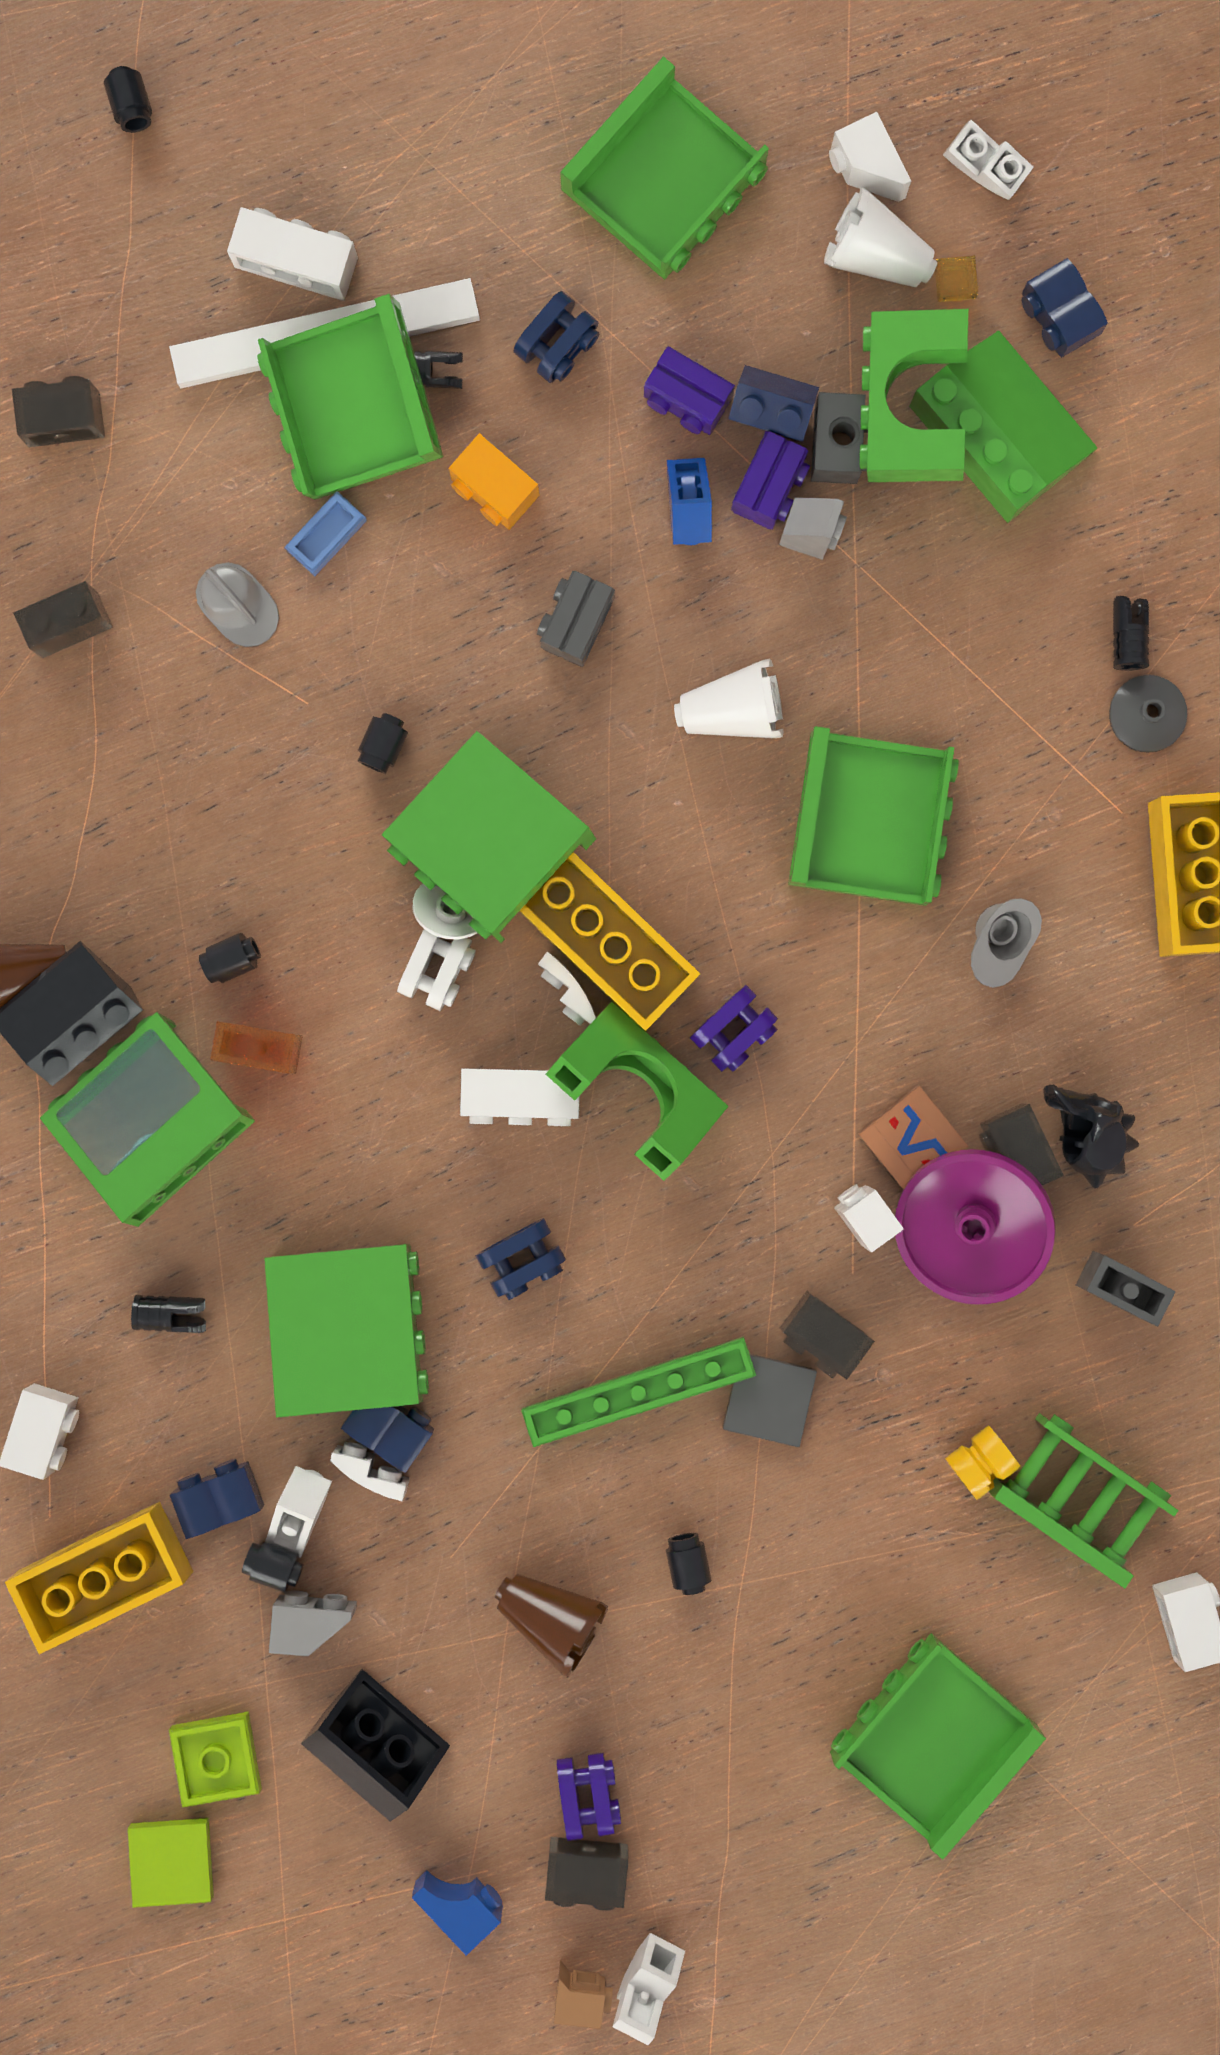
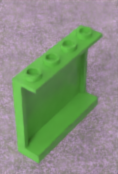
(662, 171)
(350, 400)
(872, 818)
(485, 835)
(345, 1330)
(937, 1744)

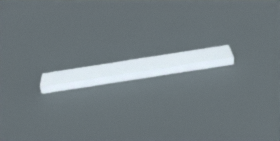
(237, 351)

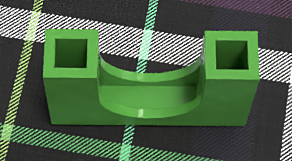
(896, 344)
(685, 1103)

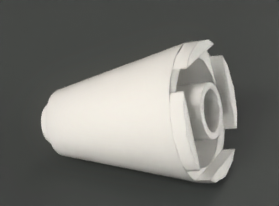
(879, 244)
(734, 705)

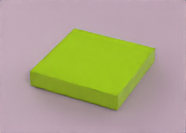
(215, 1759)
(170, 1862)

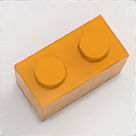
(493, 482)

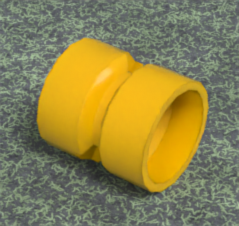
(982, 1462)

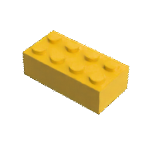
(1186, 872)
(99, 1577)

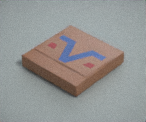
(910, 1136)

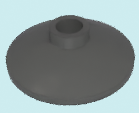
(1135, 726)

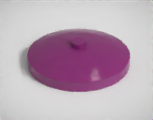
(975, 1226)

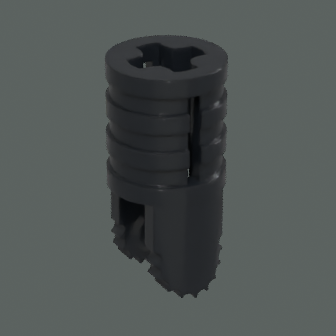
(425, 367)
(1130, 634)
(161, 1314)

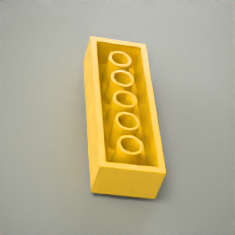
(609, 942)

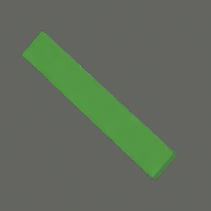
(638, 1391)

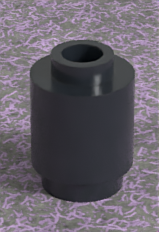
(128, 99)
(382, 743)
(229, 958)
(688, 1563)
(272, 1566)

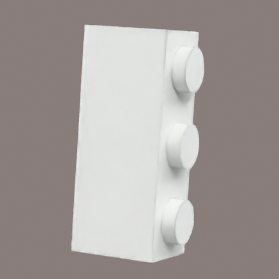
(292, 253)
(514, 1095)

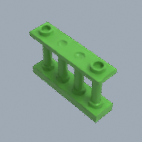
(1079, 1537)

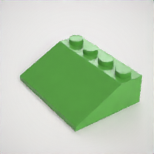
(1013, 425)

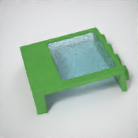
(144, 1120)

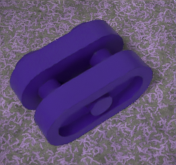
(758, 1028)
(605, 1811)

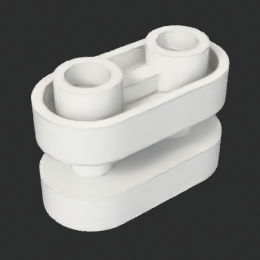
(442, 989)

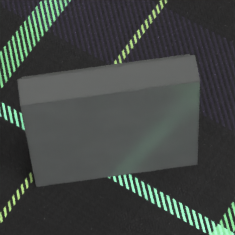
(772, 1402)

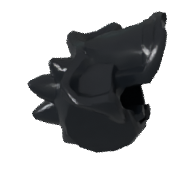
(1092, 1133)

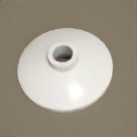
(437, 917)

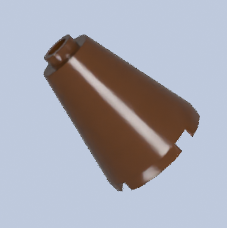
(23, 964)
(551, 1619)

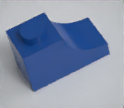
(689, 501)
(460, 1910)

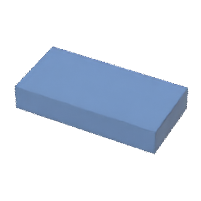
(325, 533)

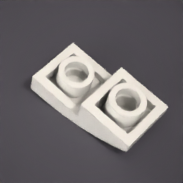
(987, 163)
(577, 1004)
(358, 1464)

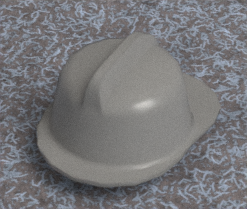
(237, 604)
(1003, 940)

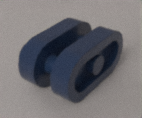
(578, 335)
(513, 1280)

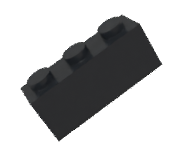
(67, 1013)
(376, 1745)

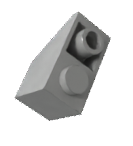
(813, 526)
(305, 1622)

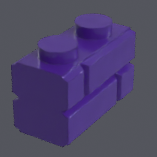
(687, 392)
(769, 481)

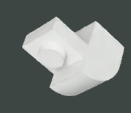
(646, 1986)

